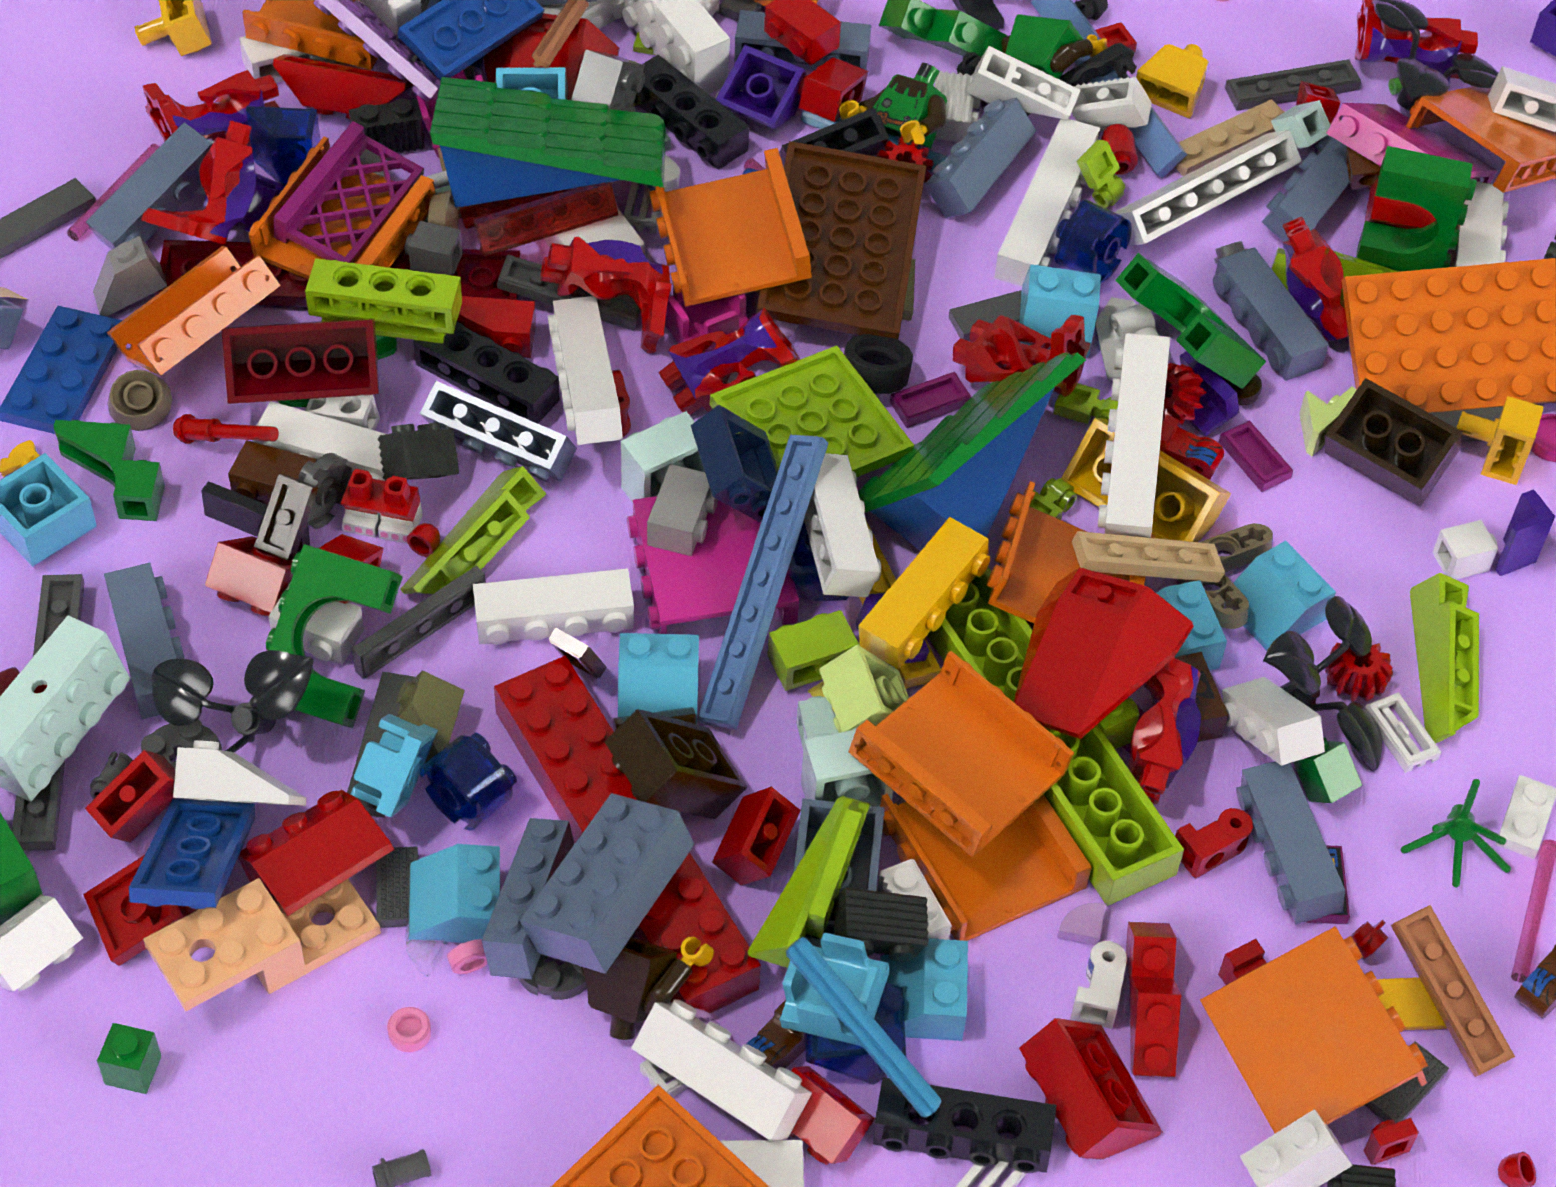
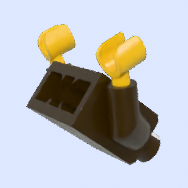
(640, 978)

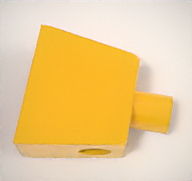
(1174, 78)

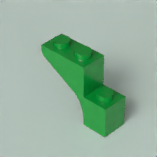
(939, 27)
(109, 453)

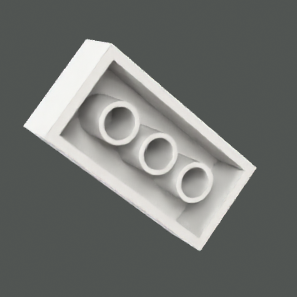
(684, 37)

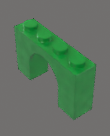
(1431, 183)
(1201, 329)
(317, 581)

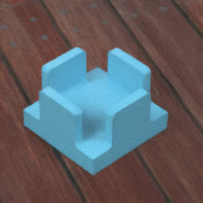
(393, 765)
(863, 976)

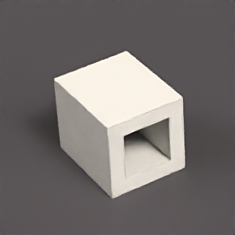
(1465, 550)

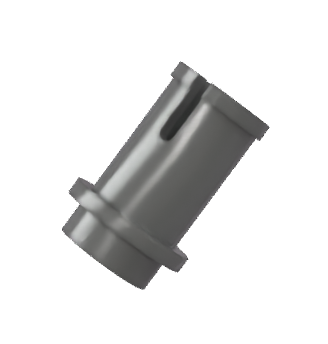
(109, 772)
(401, 1169)

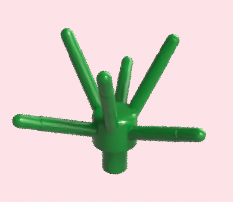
(1462, 828)

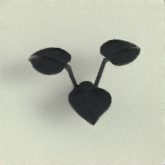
(1420, 79)
(1295, 660)
(272, 678)

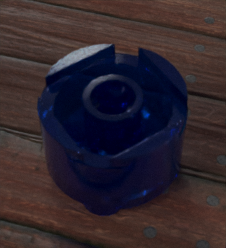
(1092, 240)
(468, 781)

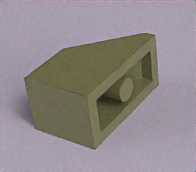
(431, 703)

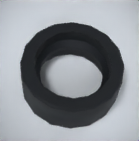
(884, 350)

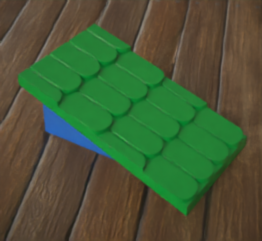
(530, 144)
(967, 458)

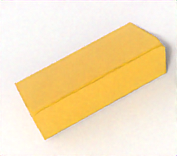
(1411, 1003)

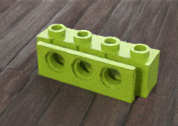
(400, 300)

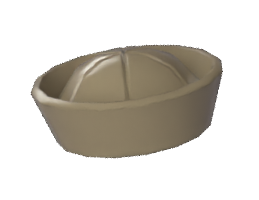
(443, 210)
(139, 400)

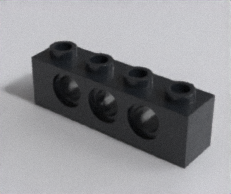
(692, 114)
(490, 373)
(983, 1113)

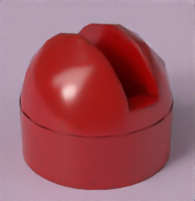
(424, 539)
(1517, 1170)

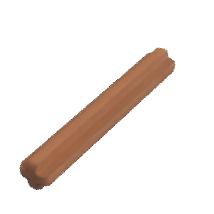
(558, 32)

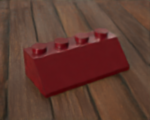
(300, 360)

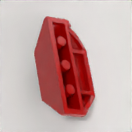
(337, 86)

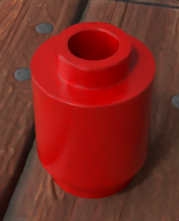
(1123, 147)

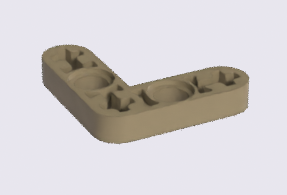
(1245, 545)

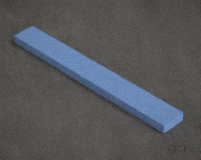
(1153, 139)
(762, 582)

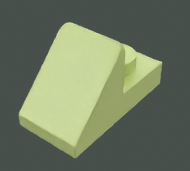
(1318, 417)

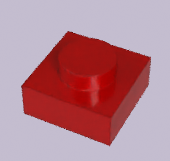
(1117, 34)
(1390, 1140)

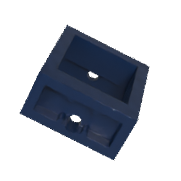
(736, 465)

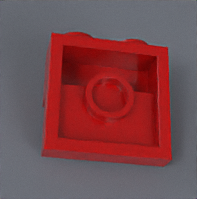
(125, 923)

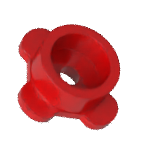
(1369, 938)

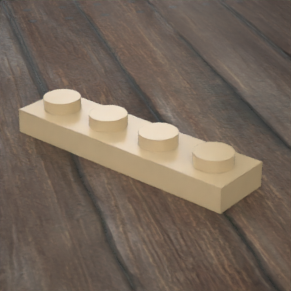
(1227, 136)
(1148, 557)

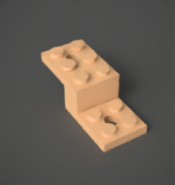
(257, 939)

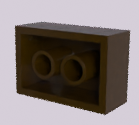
(1393, 442)
(675, 764)

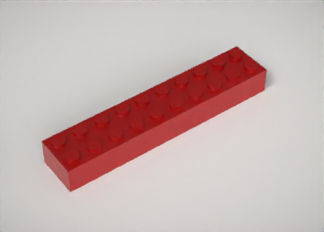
(565, 748)

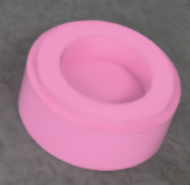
(467, 957)
(409, 1029)

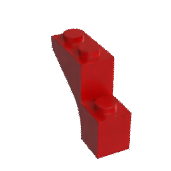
(1153, 999)

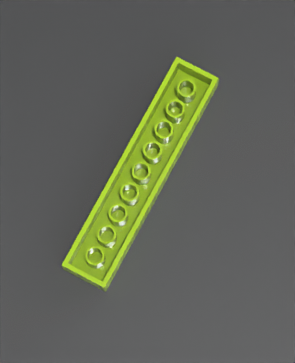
(1098, 793)

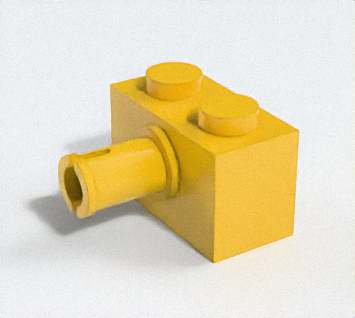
(181, 21)
(1507, 438)

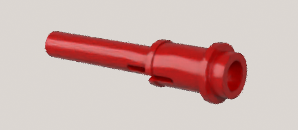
(189, 429)

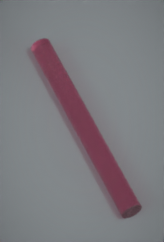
(80, 227)
(1534, 911)

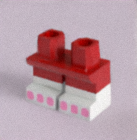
(380, 507)

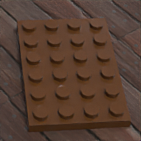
(859, 236)

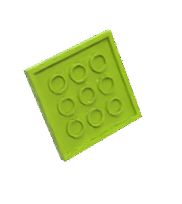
(820, 399)

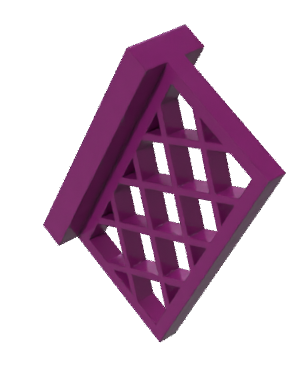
(319, 187)

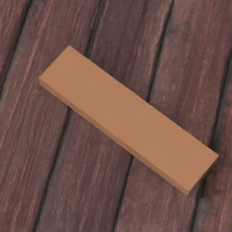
(1452, 991)

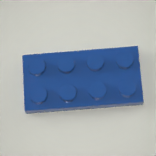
(463, 31)
(61, 370)
(192, 853)

